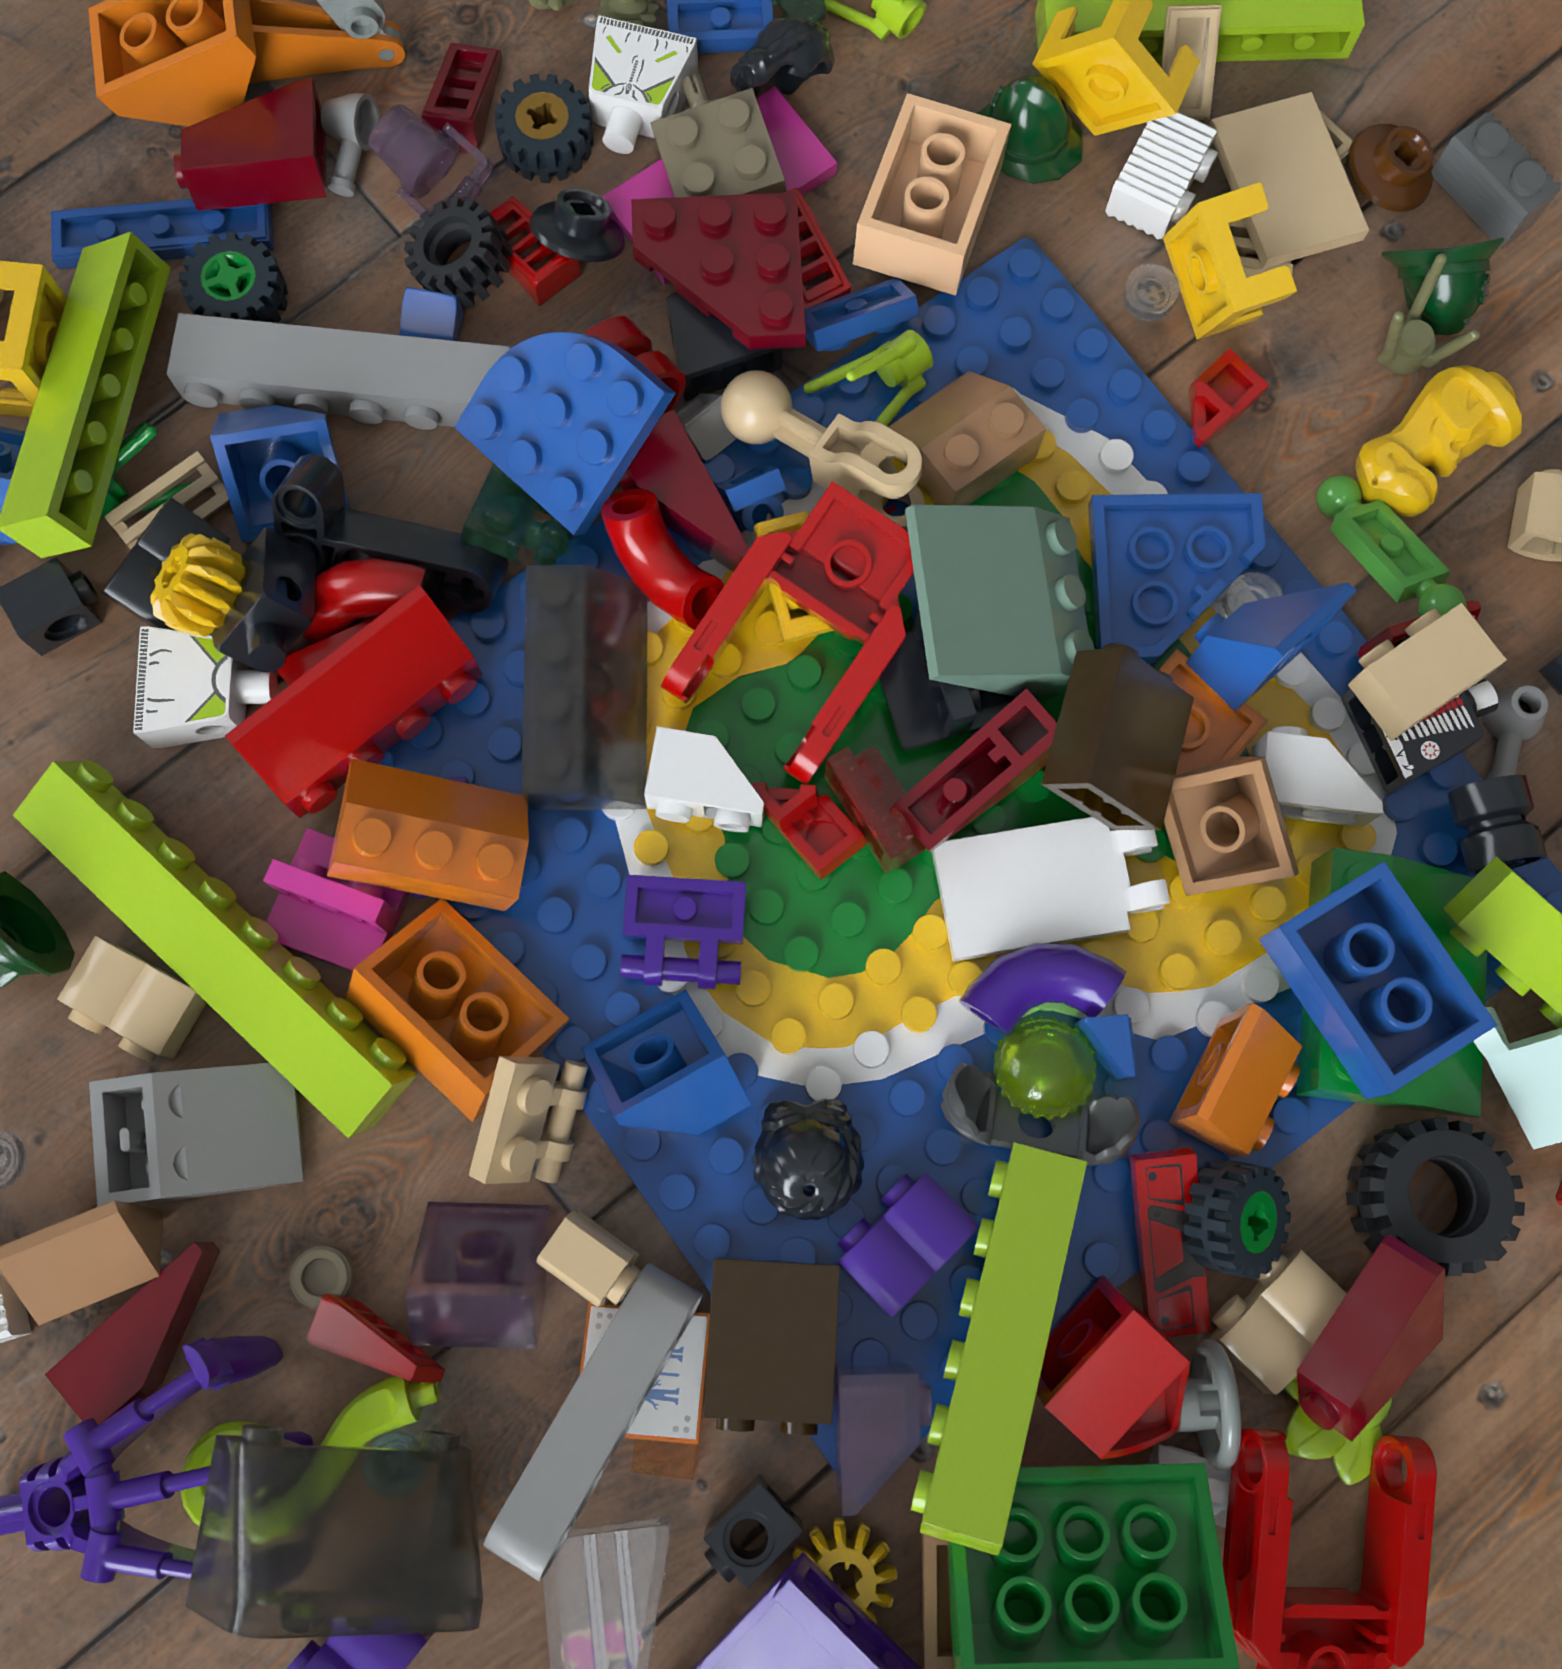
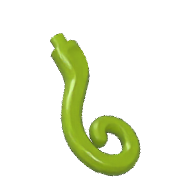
(371, 1413)

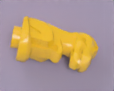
(1444, 425)

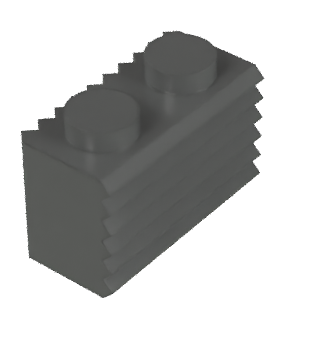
(1495, 179)

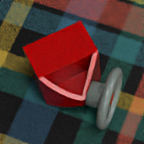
(1128, 1386)

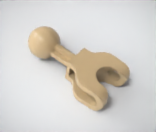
(848, 452)

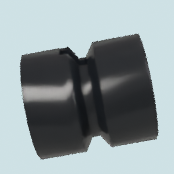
(1496, 823)

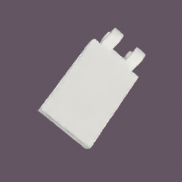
(1041, 886)

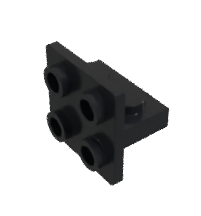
(930, 709)

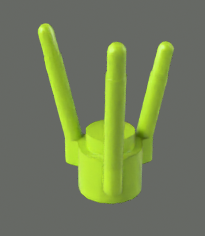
(891, 16)
(895, 362)

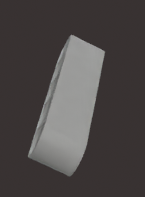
(592, 1422)

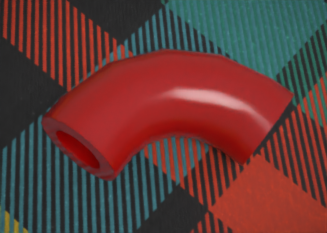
(655, 559)
(358, 591)

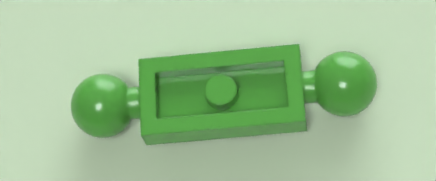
(1387, 547)

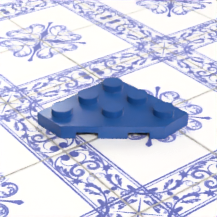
(1166, 562)

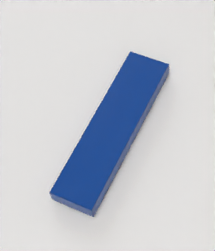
(163, 226)

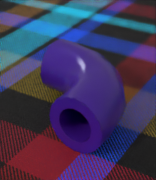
(1038, 977)

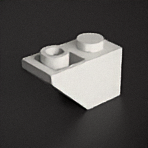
(698, 778)

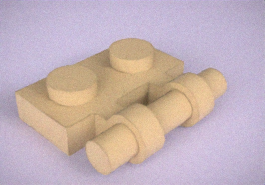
(516, 1117)

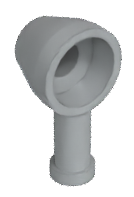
(350, 122)
(1514, 726)

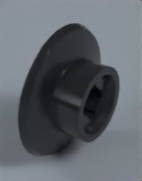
(578, 226)

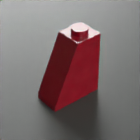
(257, 151)
(1373, 1339)

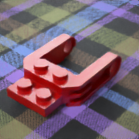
(839, 568)
(1329, 1625)

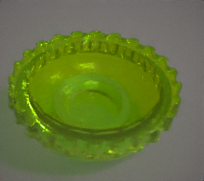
(1045, 1067)

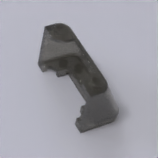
(337, 1538)

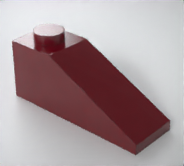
(685, 492)
(980, 771)
(137, 1343)

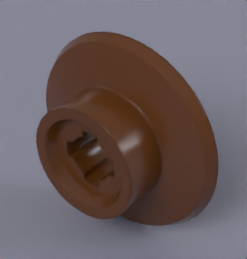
(1392, 166)

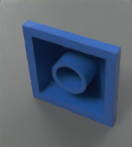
(258, 451)
(1261, 639)
(666, 1071)

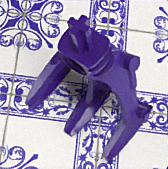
(81, 1499)

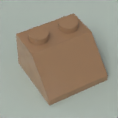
(971, 438)

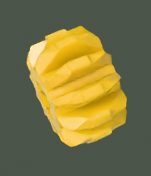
(197, 585)
(852, 1551)

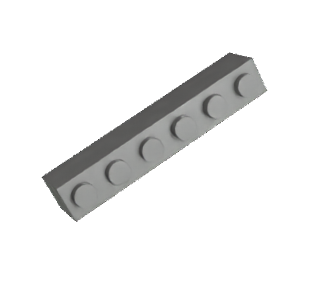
(327, 370)

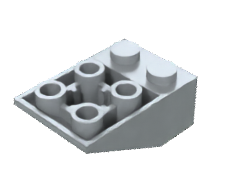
(194, 1133)

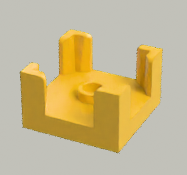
(1109, 72)
(1211, 269)
(29, 333)

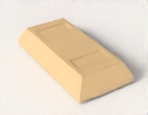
(1199, 30)

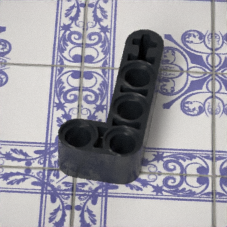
(313, 515)

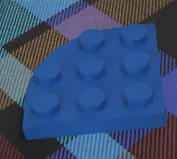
(565, 420)

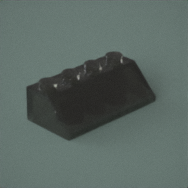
(584, 690)

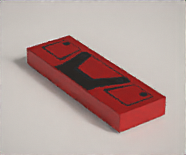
(1169, 1275)

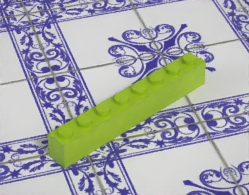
(216, 945)

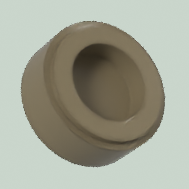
(321, 1272)

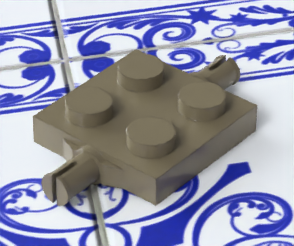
(718, 146)

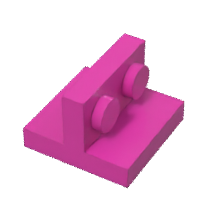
(326, 914)

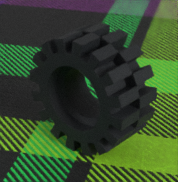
(443, 235)

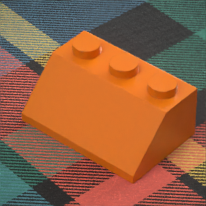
(430, 836)
(453, 1005)

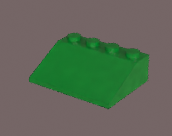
(1455, 1082)
(1097, 1575)

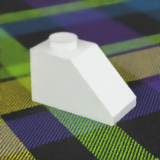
(1315, 779)

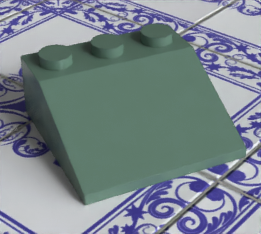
(998, 597)

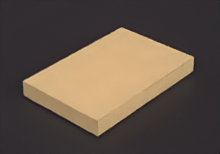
(1301, 176)

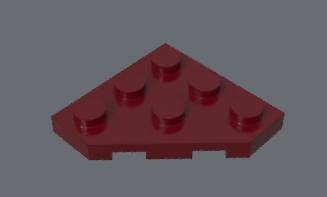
(729, 260)

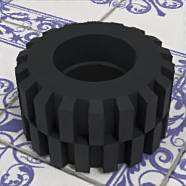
(1481, 1185)

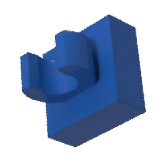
(751, 489)

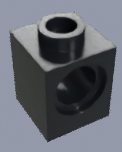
(50, 605)
(758, 1503)

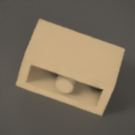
(1425, 670)

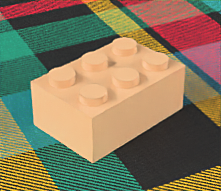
(930, 194)

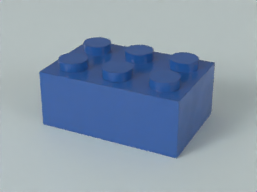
(1377, 983)

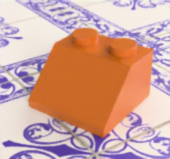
(1239, 1082)

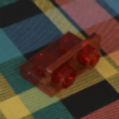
(867, 793)

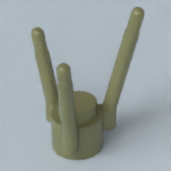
(1411, 340)

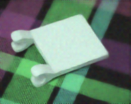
(1529, 1078)

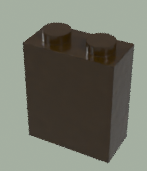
(1118, 739)
(771, 1345)

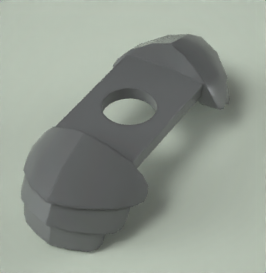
(1094, 1133)

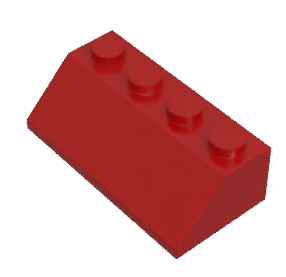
(357, 703)

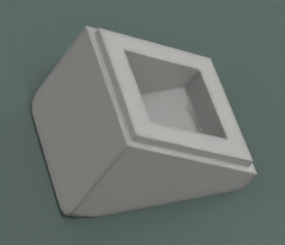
(705, 425)

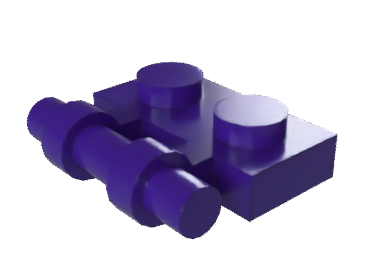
(683, 911)

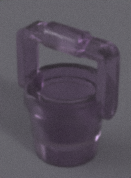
(424, 155)

